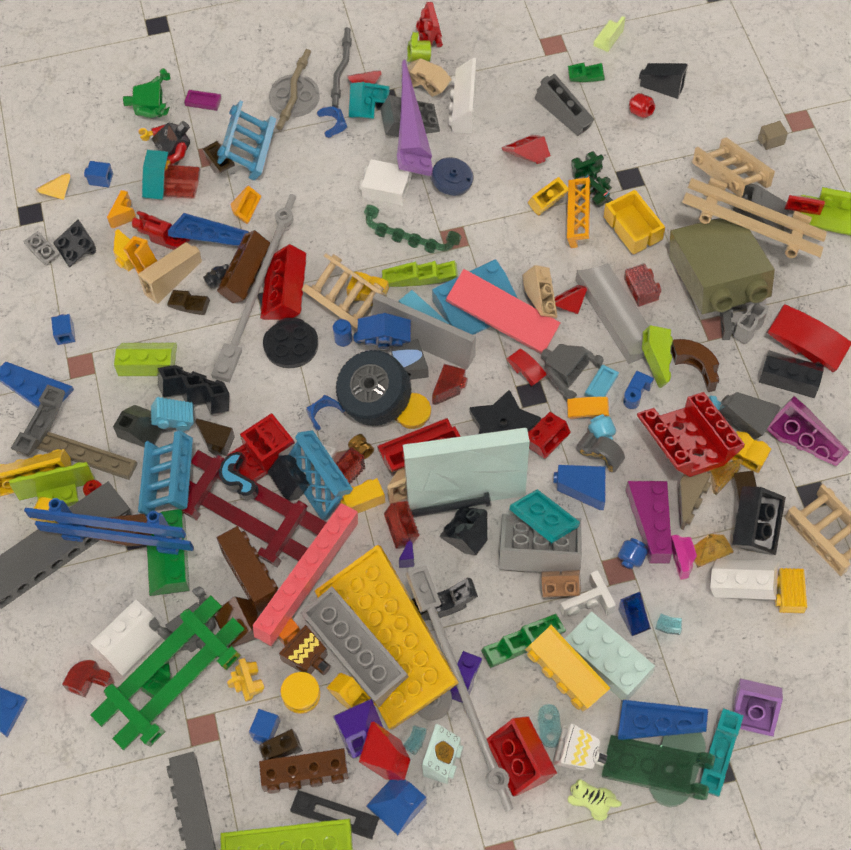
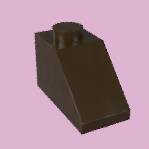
(216, 436)

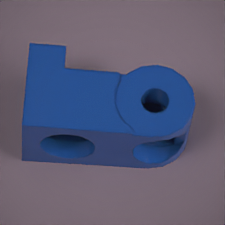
(635, 389)

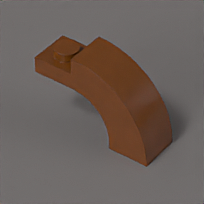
(698, 356)

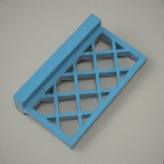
(325, 468)

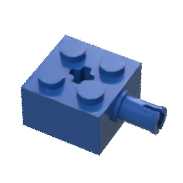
(383, 331)

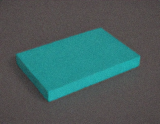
(544, 516)

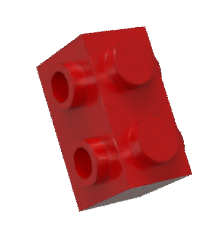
(548, 435)

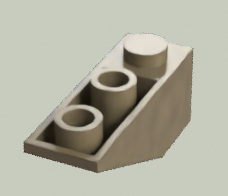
(689, 492)

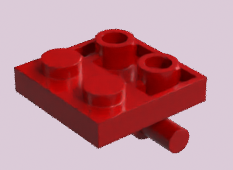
(428, 25)

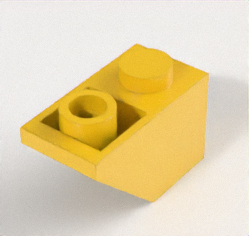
(347, 691)

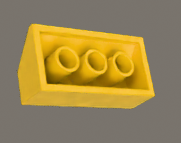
(30, 466)
(567, 669)

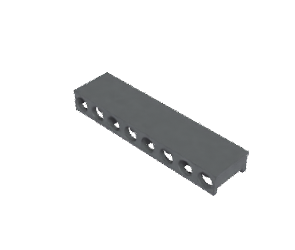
(42, 549)

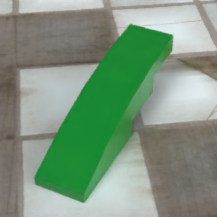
(515, 643)

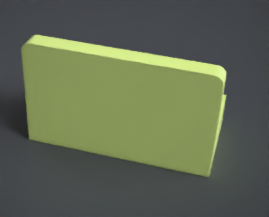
(609, 34)

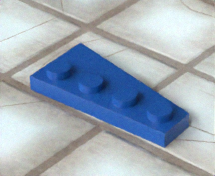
(206, 230)
(10, 709)
(655, 719)

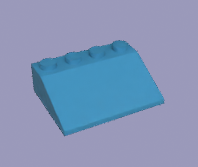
(490, 272)

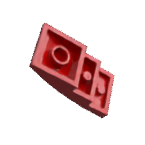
(809, 337)

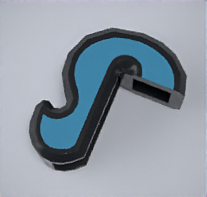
(228, 474)

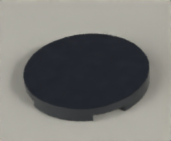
(290, 343)

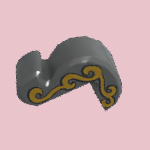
(602, 448)

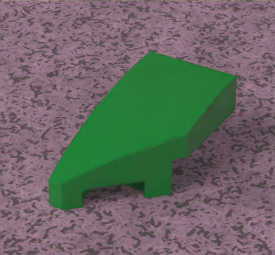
(157, 682)

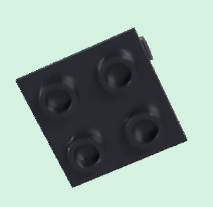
(74, 243)

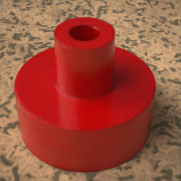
(90, 486)

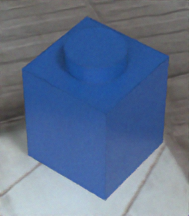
(98, 174)
(63, 329)
(264, 726)

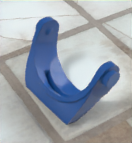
(338, 115)
(321, 403)

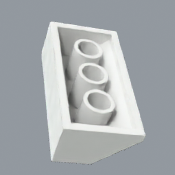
(463, 98)

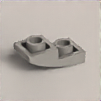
(41, 248)

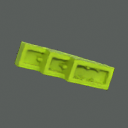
(417, 275)

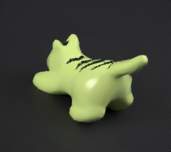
(595, 799)

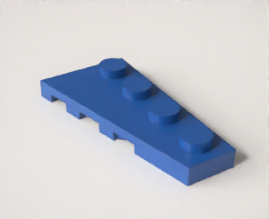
(29, 383)

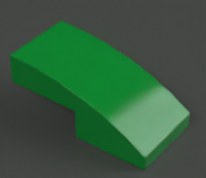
(583, 73)

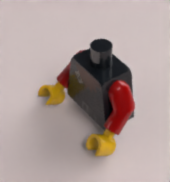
(169, 138)

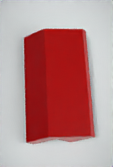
(392, 451)

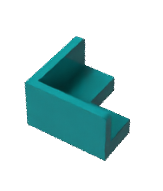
(363, 99)
(153, 174)

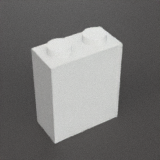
(385, 182)

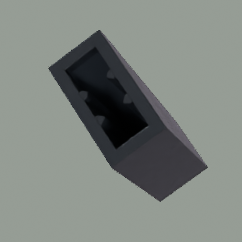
(664, 78)

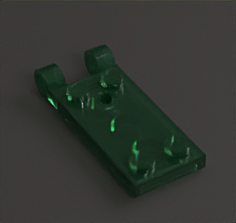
(646, 766)

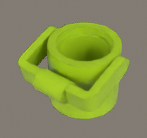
(418, 49)

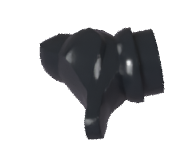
(215, 276)

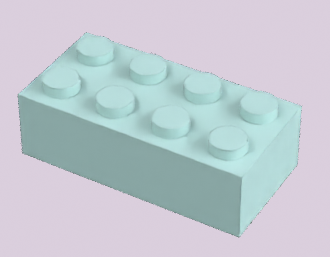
(610, 656)

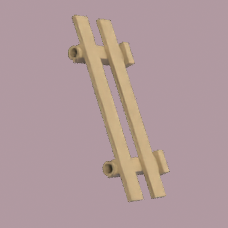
(797, 223)

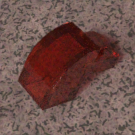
(83, 675)

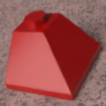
(531, 148)
(384, 754)

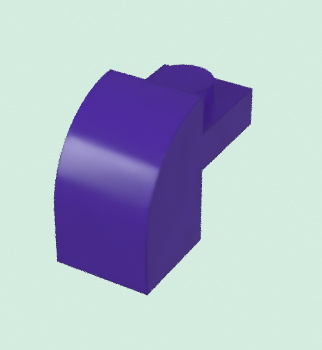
(468, 667)

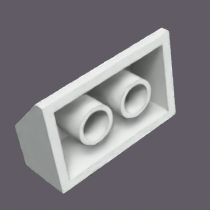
(744, 579)
(127, 638)

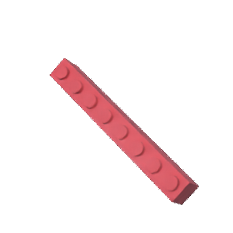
(305, 574)

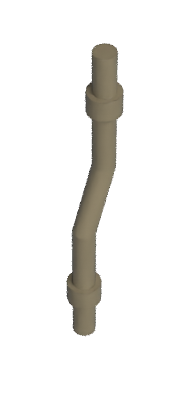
(286, 113)

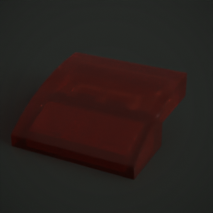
(181, 181)

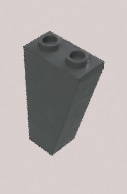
(563, 104)

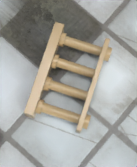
(739, 158)
(329, 299)
(812, 534)

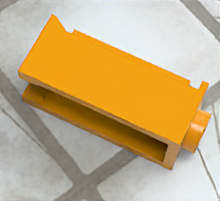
(139, 253)

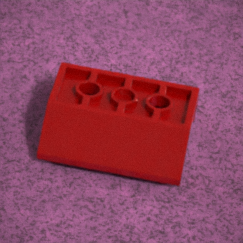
(702, 433)

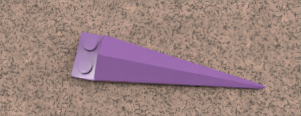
(413, 146)

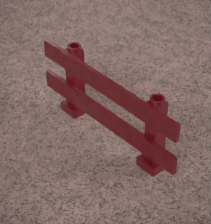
(277, 540)

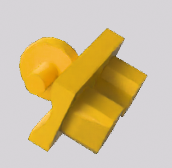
(242, 680)

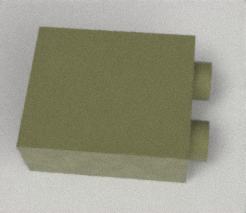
(721, 265)

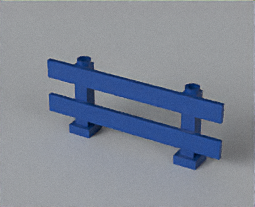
(72, 527)

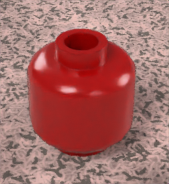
(642, 105)

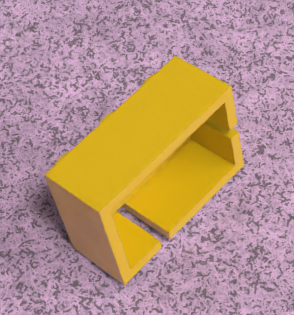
(634, 221)

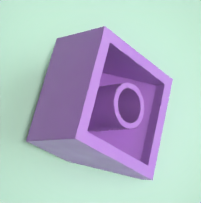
(759, 705)

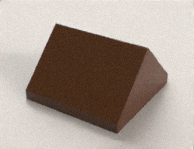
(243, 612)

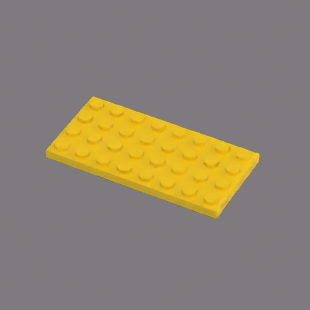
(387, 610)

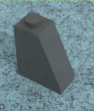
(749, 413)

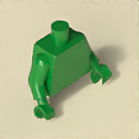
(148, 97)

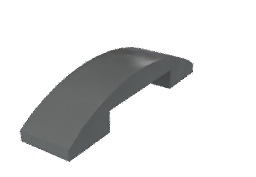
(41, 421)

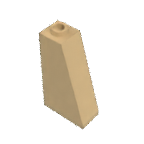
(169, 271)

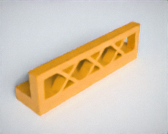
(574, 209)

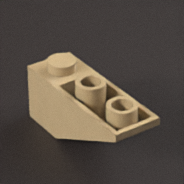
(540, 290)

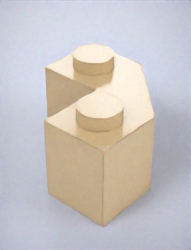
(428, 75)

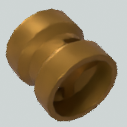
(359, 443)

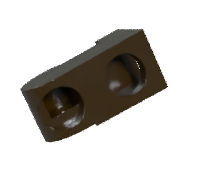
(281, 746)

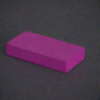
(202, 100)

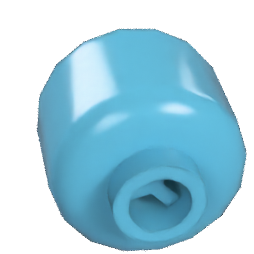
(602, 426)

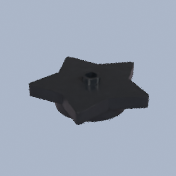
(503, 416)

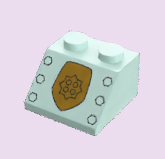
(441, 755)

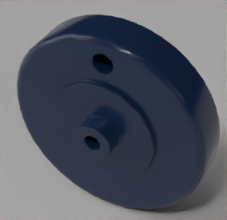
(452, 176)

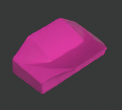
(683, 554)

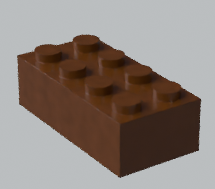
(247, 568)

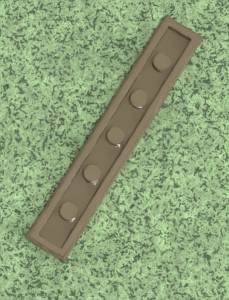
(95, 457)

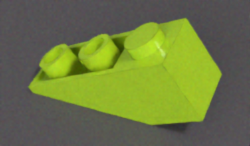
(656, 348)

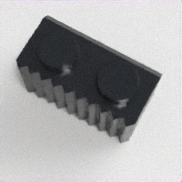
(288, 477)

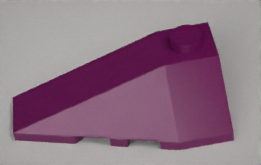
(802, 429)

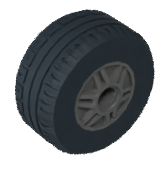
(373, 387)

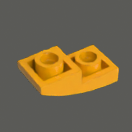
(587, 407)

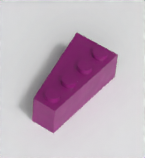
(651, 510)

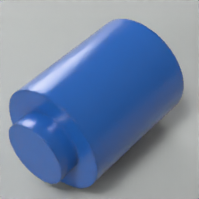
(342, 332)

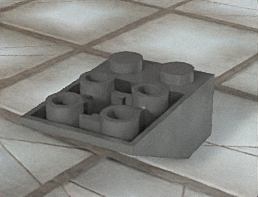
(392, 111)
(764, 198)

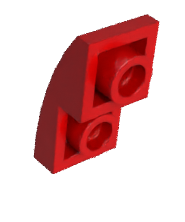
(528, 366)

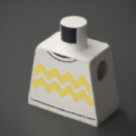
(578, 749)

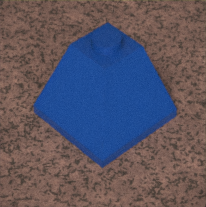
(397, 804)

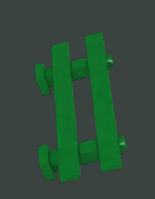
(141, 721)

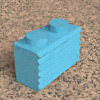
(172, 414)

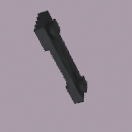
(305, 804)

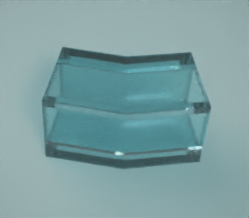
(669, 625)
(415, 740)

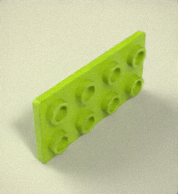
(835, 213)
(56, 483)

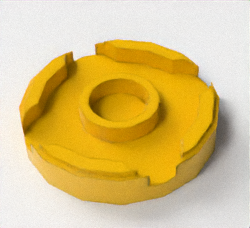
(416, 413)

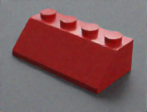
(283, 284)

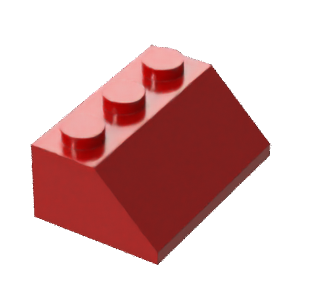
(521, 755)

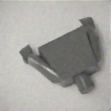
(566, 364)
(195, 642)

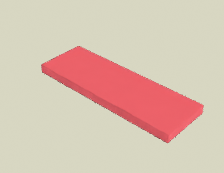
(502, 311)

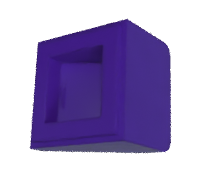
(407, 557)

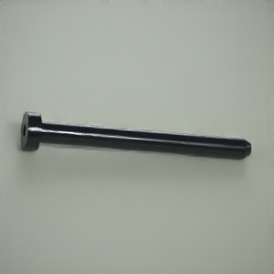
(486, 499)

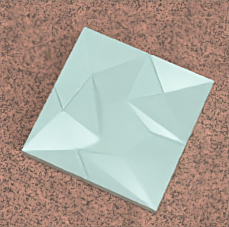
(467, 468)

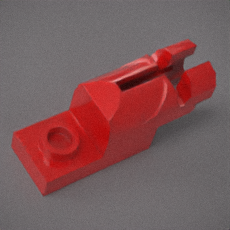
(157, 230)

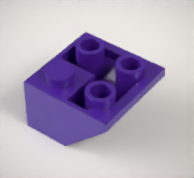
(354, 726)

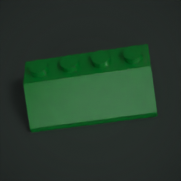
(168, 571)

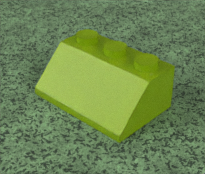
(144, 358)

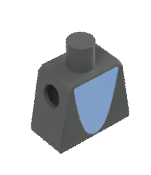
(412, 359)

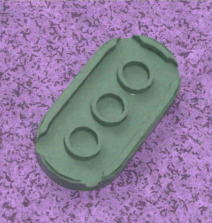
(690, 742)

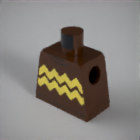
(305, 653)

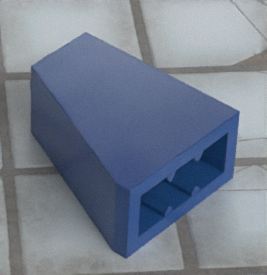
(582, 483)

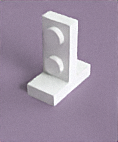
(590, 598)

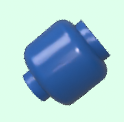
(632, 553)

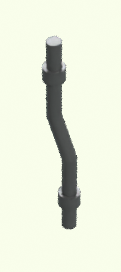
(335, 91)

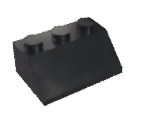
(791, 374)
(758, 520)

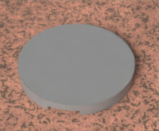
(307, 95)

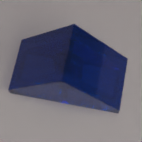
(634, 614)

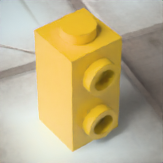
(365, 496)

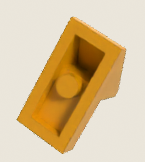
(121, 211)

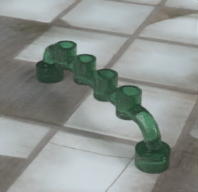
(371, 212)

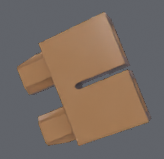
(561, 585)

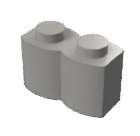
(750, 321)

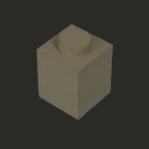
(772, 135)

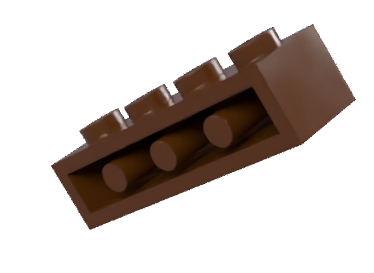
(244, 267)
(303, 770)

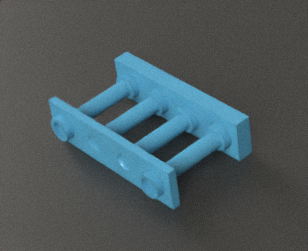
(263, 141)
(179, 475)

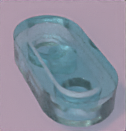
(549, 727)

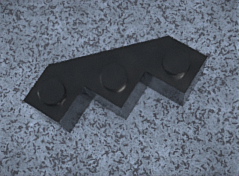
(194, 388)

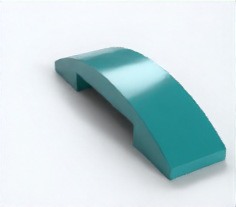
(722, 749)

